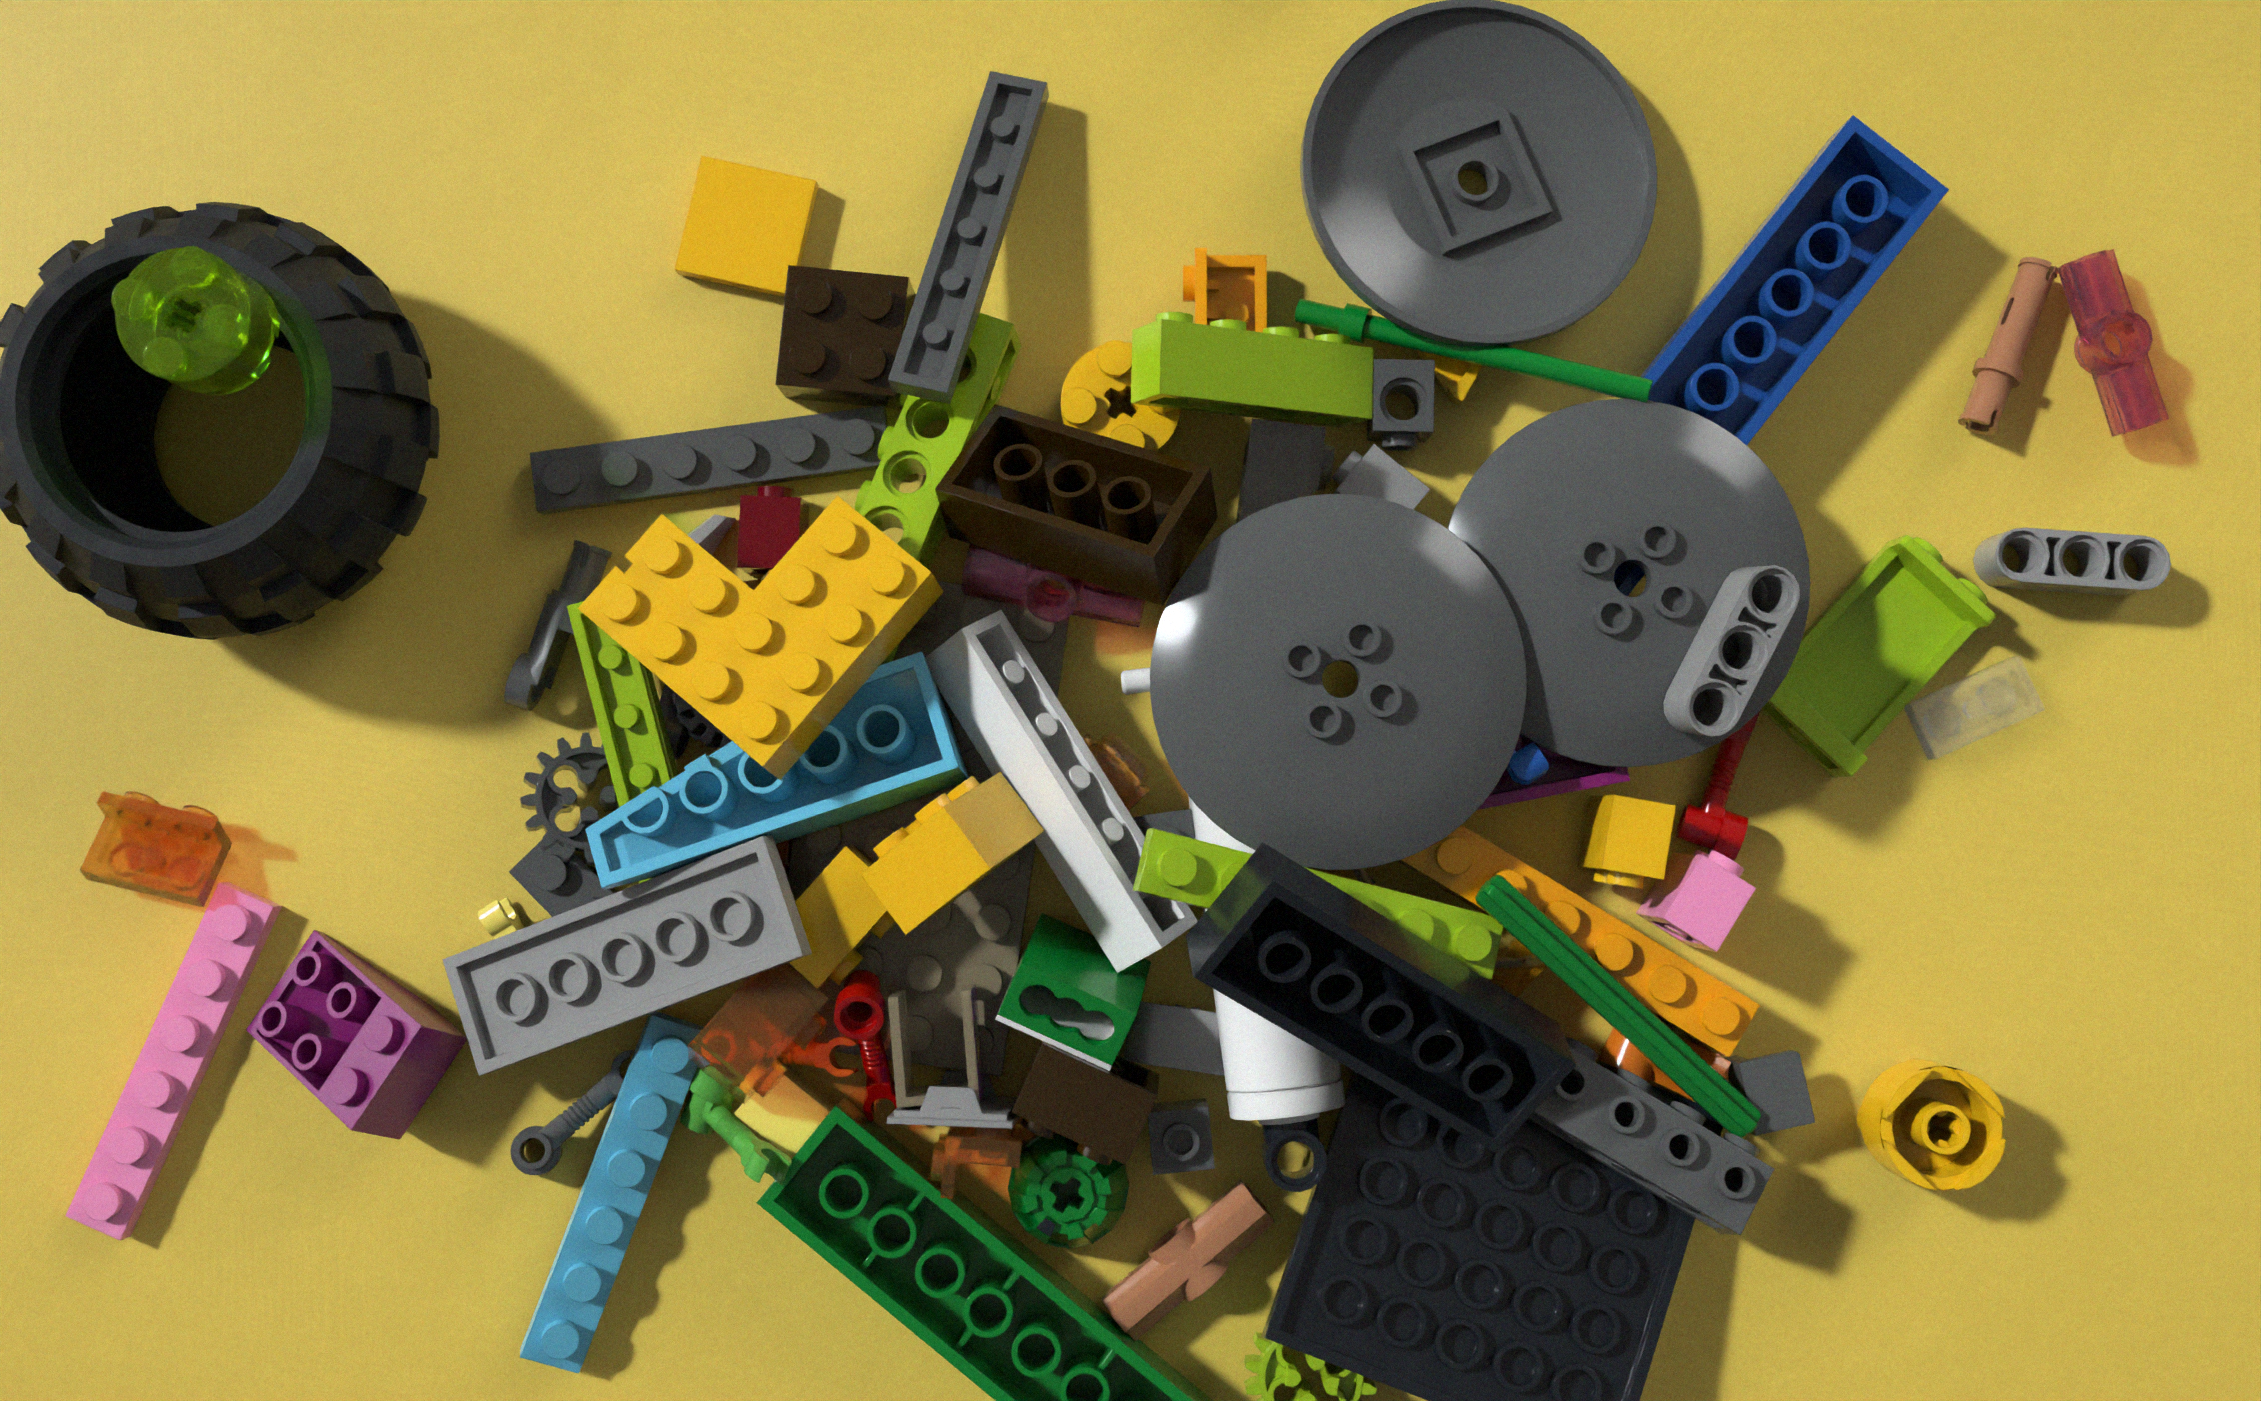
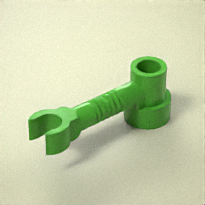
(710, 1110)

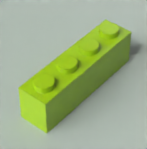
(1251, 372)

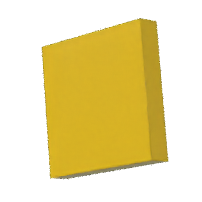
(745, 226)

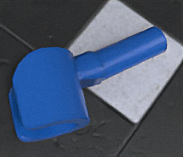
(1527, 765)

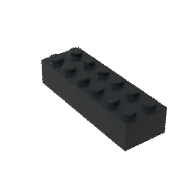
(1378, 999)

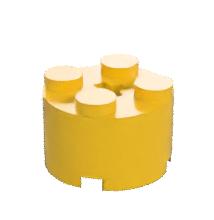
(1106, 376)
(1962, 1109)

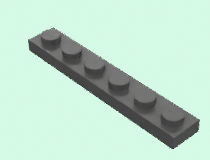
(969, 238)
(708, 460)

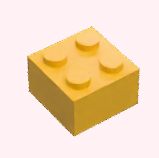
(949, 849)

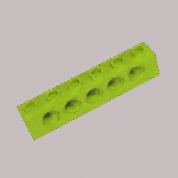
(906, 452)

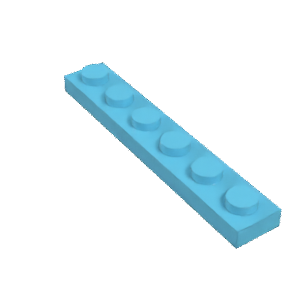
(612, 1195)

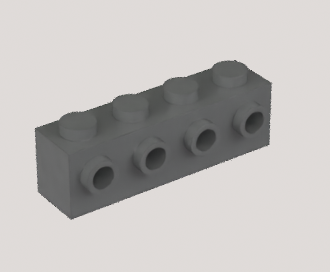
(1655, 1143)

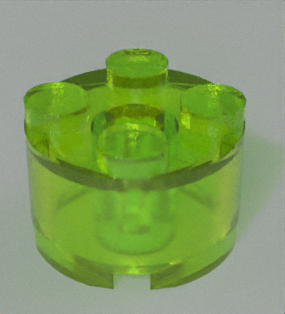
(196, 321)

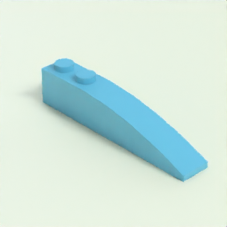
(874, 755)

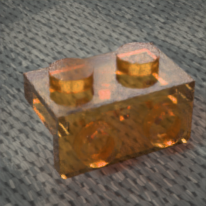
(157, 848)
(974, 1146)

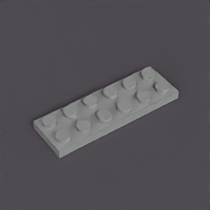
(627, 955)

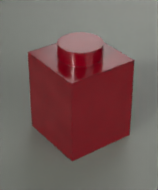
(769, 527)

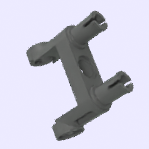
(540, 664)

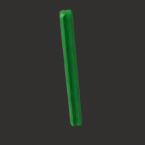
(1617, 1006)

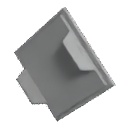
(959, 1106)

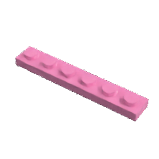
(173, 1061)

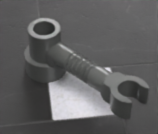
(567, 1123)

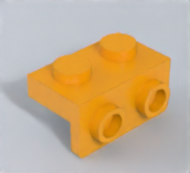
(1227, 288)

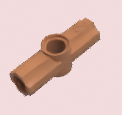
(1187, 1260)

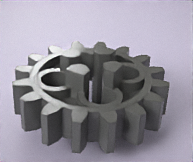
(552, 800)

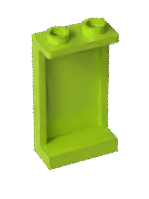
(1874, 652)

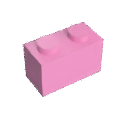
(1697, 898)

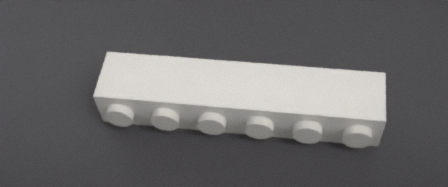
(1043, 757)

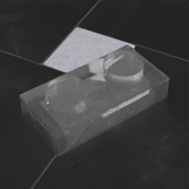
(1974, 707)

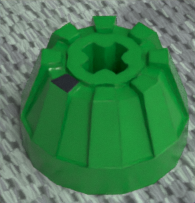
(1066, 1195)

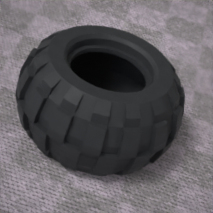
(85, 416)

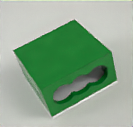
(1072, 993)

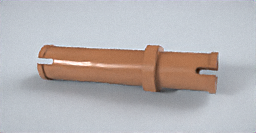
(2001, 365)

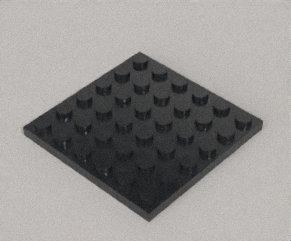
(1478, 1264)

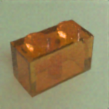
(758, 1030)

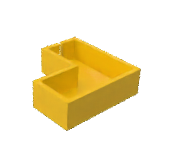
(771, 658)

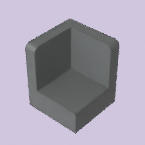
(1775, 1087)

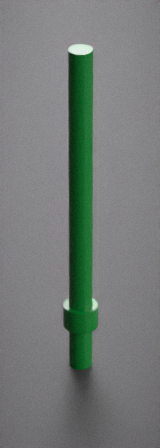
(1361, 325)

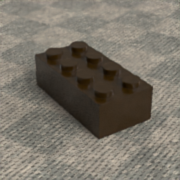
(1078, 503)

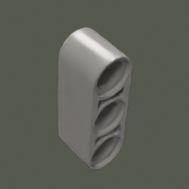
(2098, 557)
(1757, 637)
(1175, 1038)

